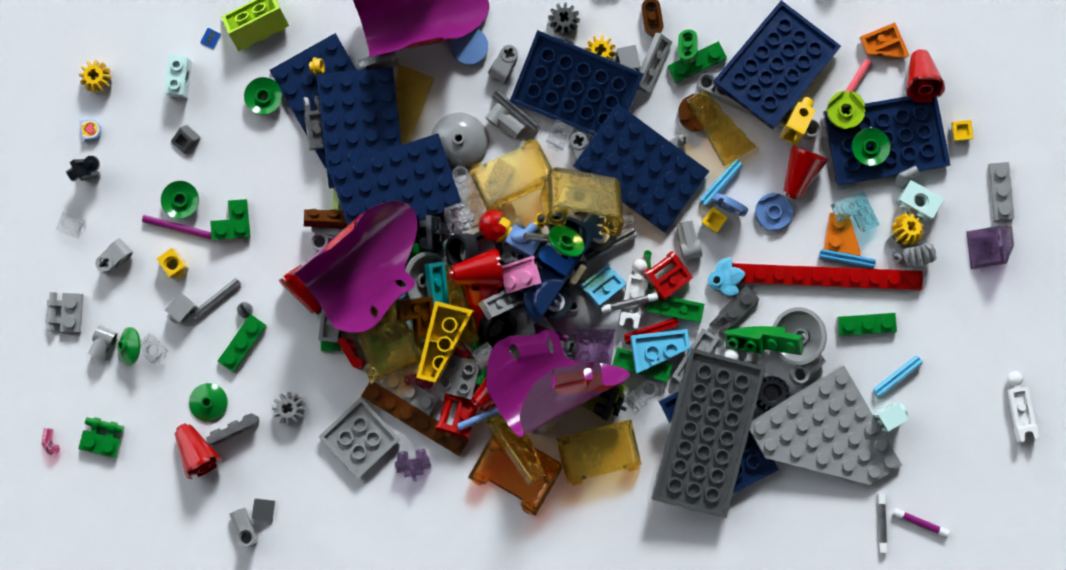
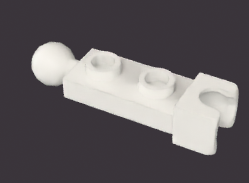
(635, 288)
(1021, 408)

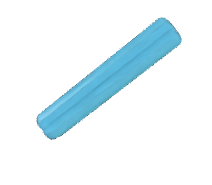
(721, 182)
(897, 376)

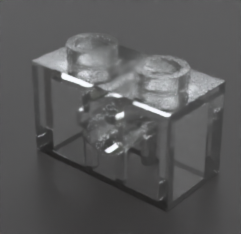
(464, 215)

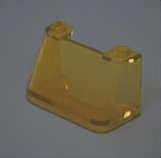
(511, 175)
(599, 451)

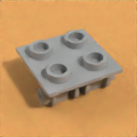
(458, 377)

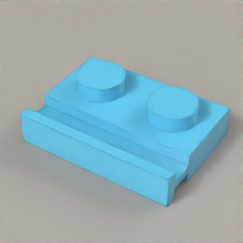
(603, 285)

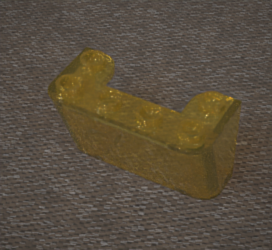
(584, 193)
(388, 346)

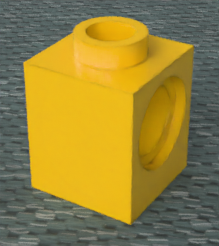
(165, 259)

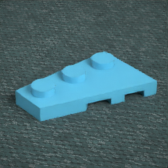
(657, 347)

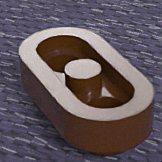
(652, 18)

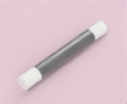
(629, 303)
(882, 523)

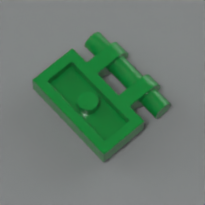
(98, 443)

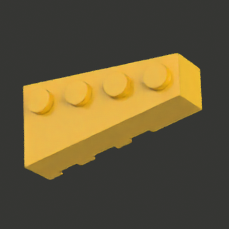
(442, 338)

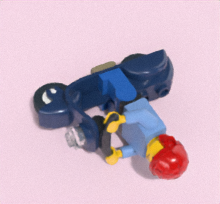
(549, 296)

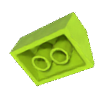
(254, 22)

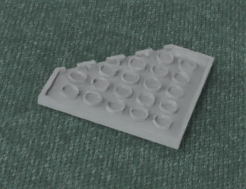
(827, 432)

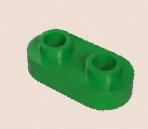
(688, 46)

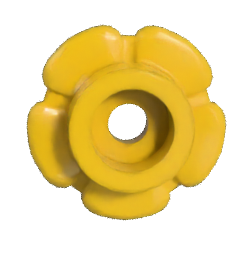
(317, 66)

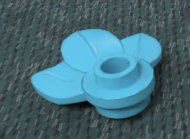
(728, 276)

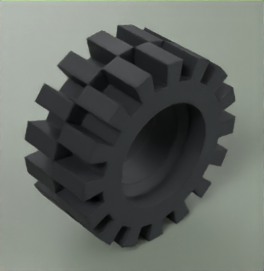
(780, 385)

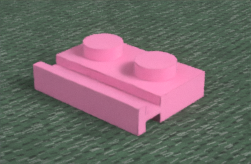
(520, 275)

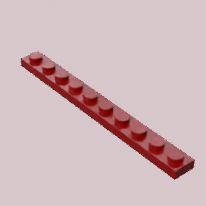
(831, 276)

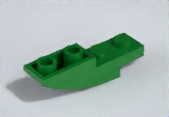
(761, 338)

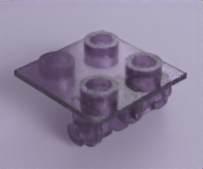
(594, 345)

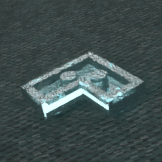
(859, 208)

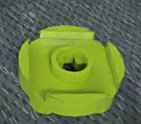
(845, 99)

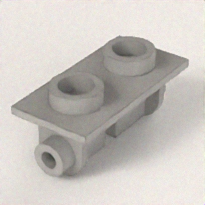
(379, 61)

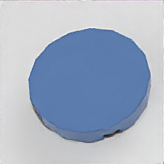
(470, 48)
(729, 204)
(773, 211)

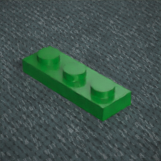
(706, 58)
(676, 308)
(866, 324)
(242, 343)
(624, 359)

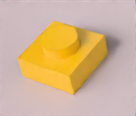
(962, 130)
(714, 220)

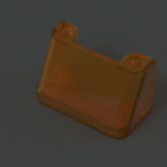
(498, 468)

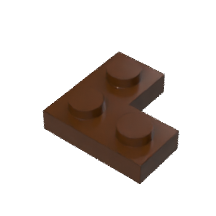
(417, 309)

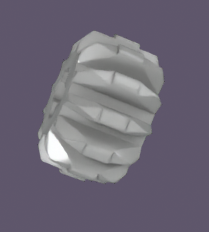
(919, 254)
(287, 401)

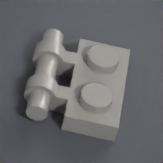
(70, 312)

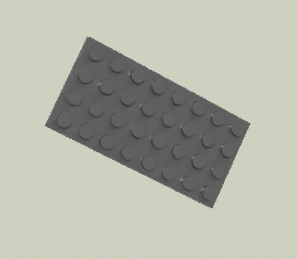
(708, 433)

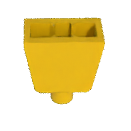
(798, 121)

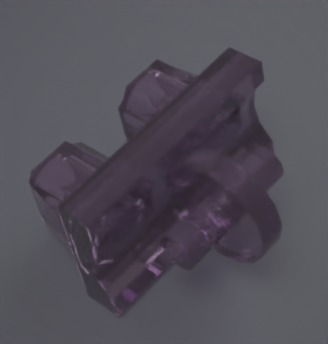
(412, 467)

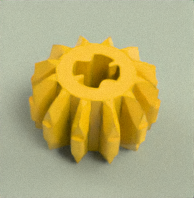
(594, 46)
(102, 79)
(907, 229)

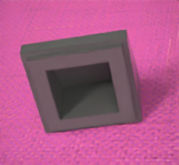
(185, 138)
(263, 509)

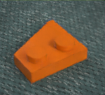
(884, 42)
(841, 236)

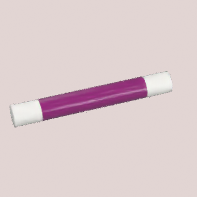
(920, 522)

